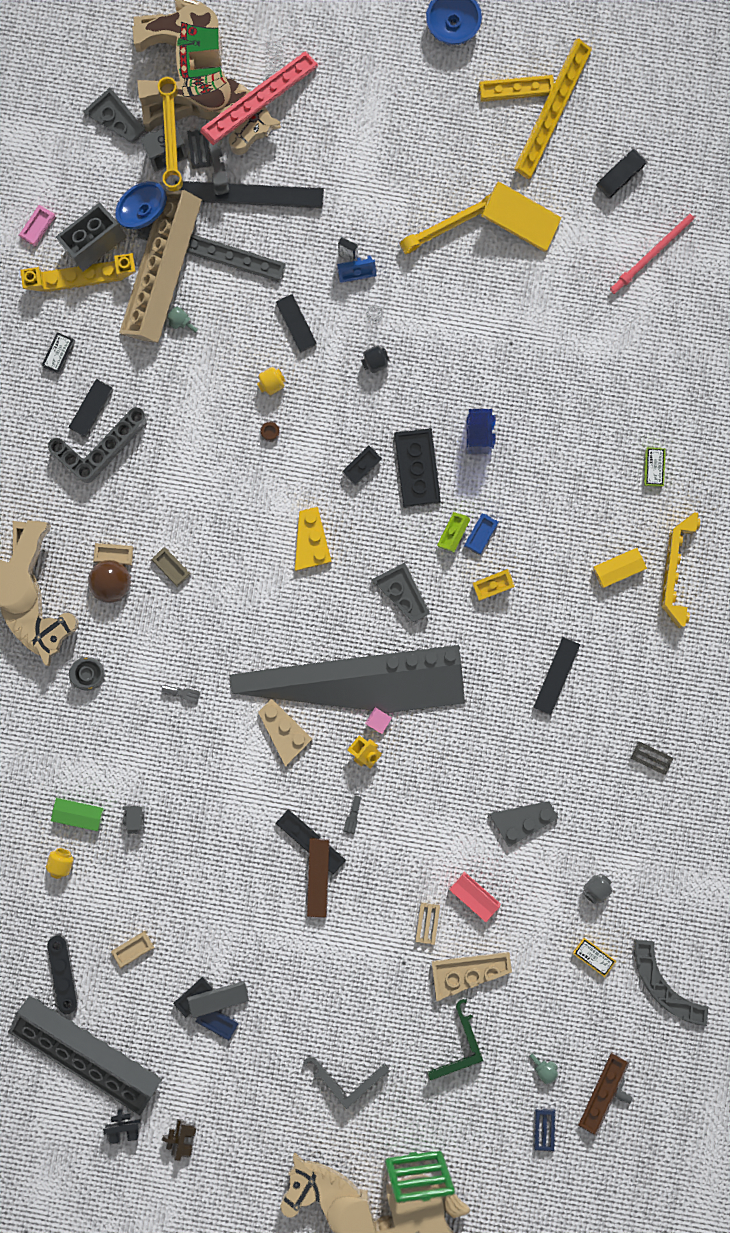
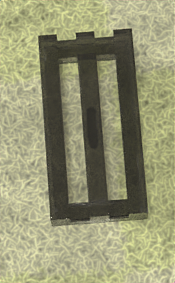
(636, 751)

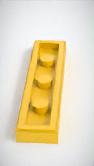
(515, 88)

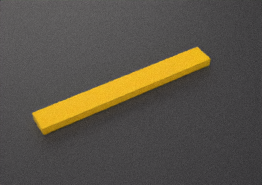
(553, 109)

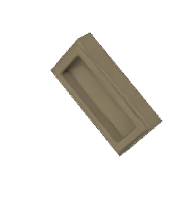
(171, 566)

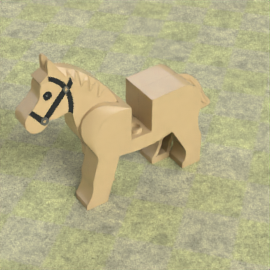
(23, 598)
(350, 1208)

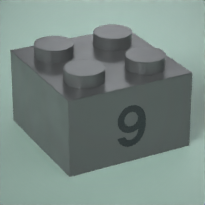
(155, 148)

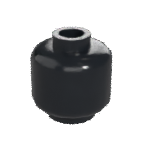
(375, 359)

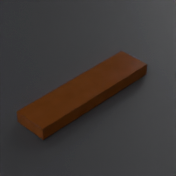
(318, 877)
(603, 1094)

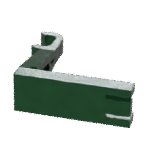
(464, 1062)

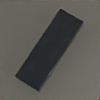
(296, 323)
(90, 408)

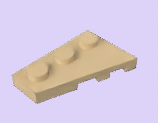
(284, 731)

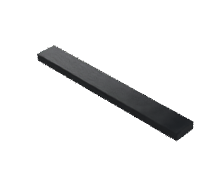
(257, 194)

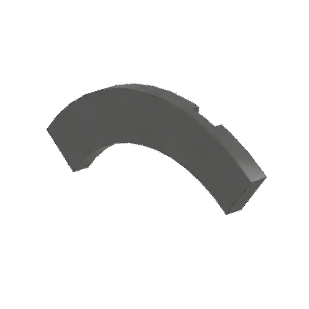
(661, 991)

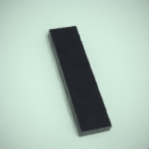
(556, 675)
(302, 833)

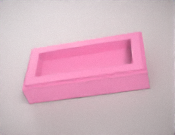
(37, 225)

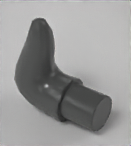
(621, 1095)

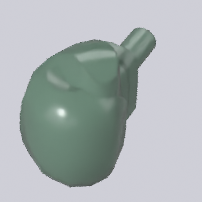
(180, 318)
(546, 1071)

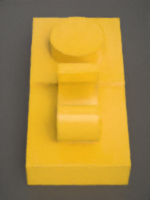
(493, 584)

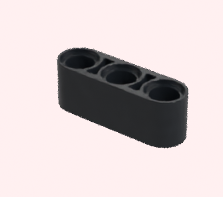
(621, 173)

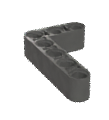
(101, 449)

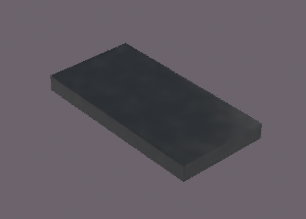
(417, 467)

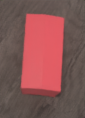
(475, 896)

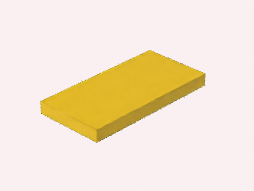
(521, 216)

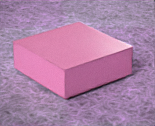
(378, 720)

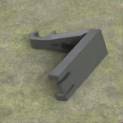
(338, 1090)

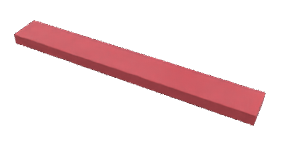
(258, 98)

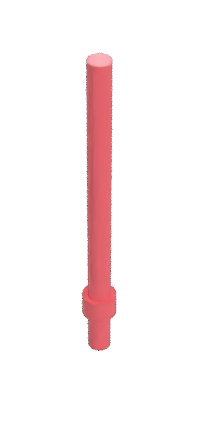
(626, 277)

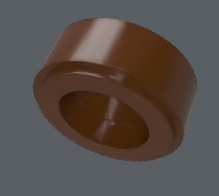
(270, 431)

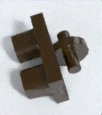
(178, 1148)

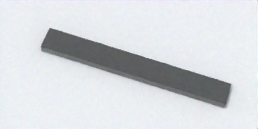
(229, 256)

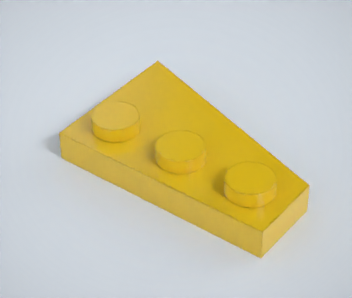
(311, 541)

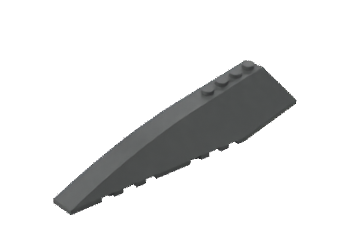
(381, 681)

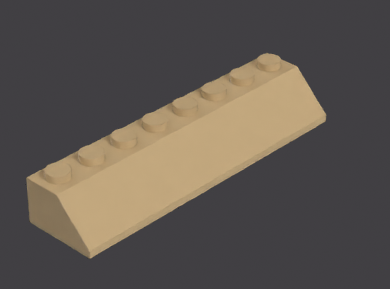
(160, 267)

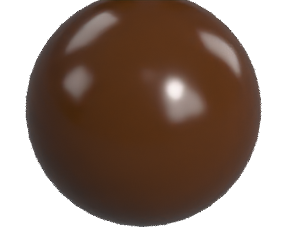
(109, 581)

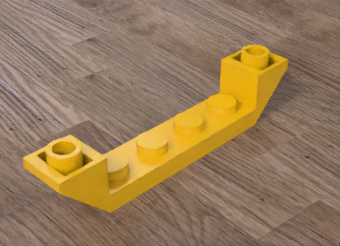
(74, 277)
(677, 613)

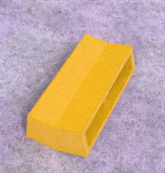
(619, 567)

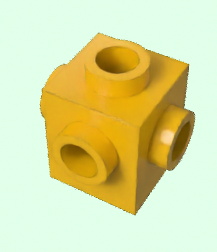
(364, 752)

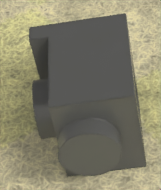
(134, 819)

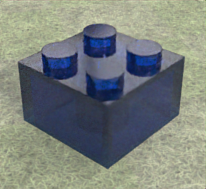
(479, 431)

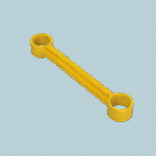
(170, 133)
(413, 242)

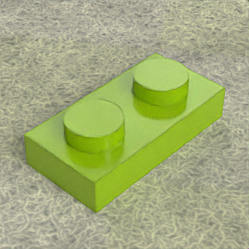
(453, 532)

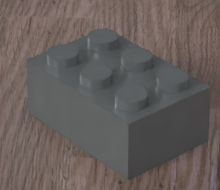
(91, 236)

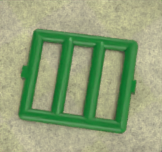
(426, 1195)

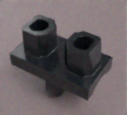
(131, 1127)

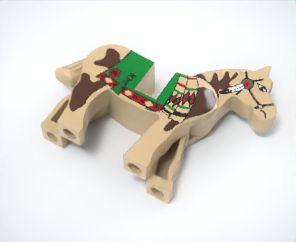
(201, 91)

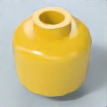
(271, 381)
(59, 863)

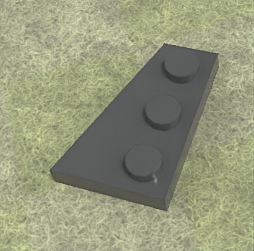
(114, 115)
(403, 591)
(522, 821)

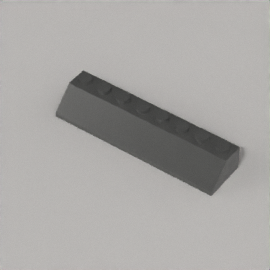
(84, 1055)

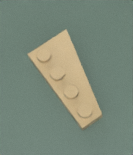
(461, 973)

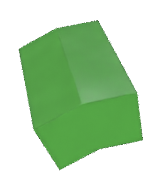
(77, 814)

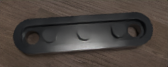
(62, 974)

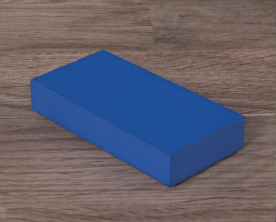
(481, 534)

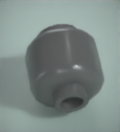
(598, 889)

